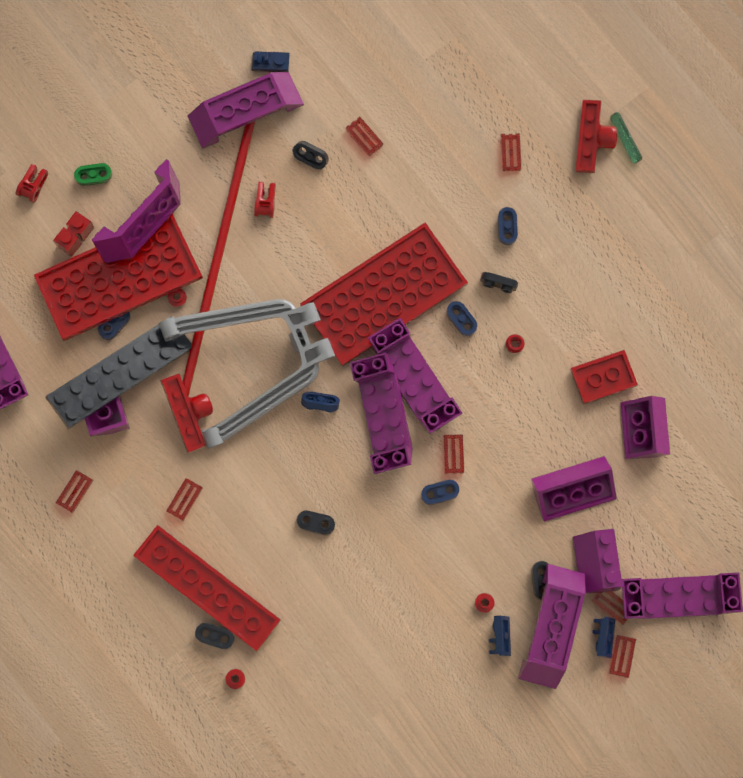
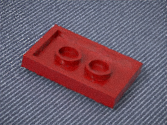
(604, 377)

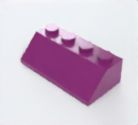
(574, 488)

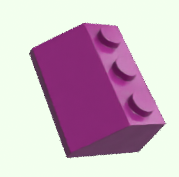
(108, 419)
(645, 428)
(598, 560)

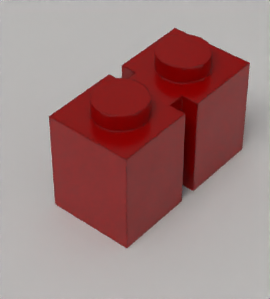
(67, 238)

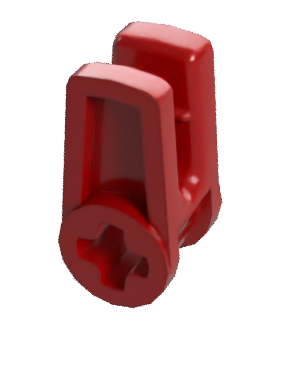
(29, 189)
(262, 206)

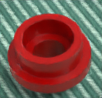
(177, 303)
(518, 339)
(484, 609)
(230, 674)

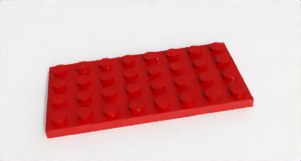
(390, 285)
(92, 292)

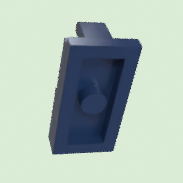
(270, 61)
(501, 628)
(604, 645)

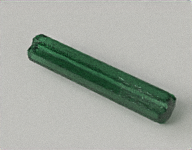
(626, 137)

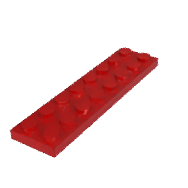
(207, 588)

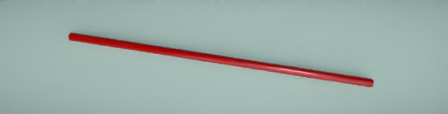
(218, 252)

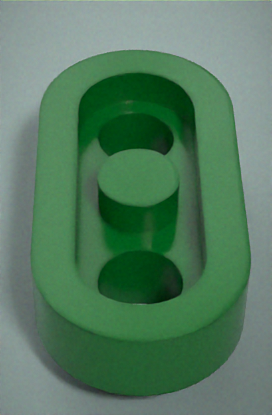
(93, 172)

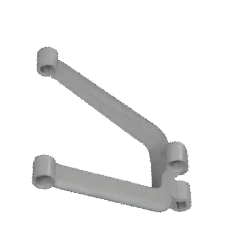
(279, 308)

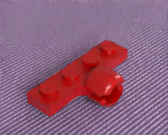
(593, 136)
(187, 411)

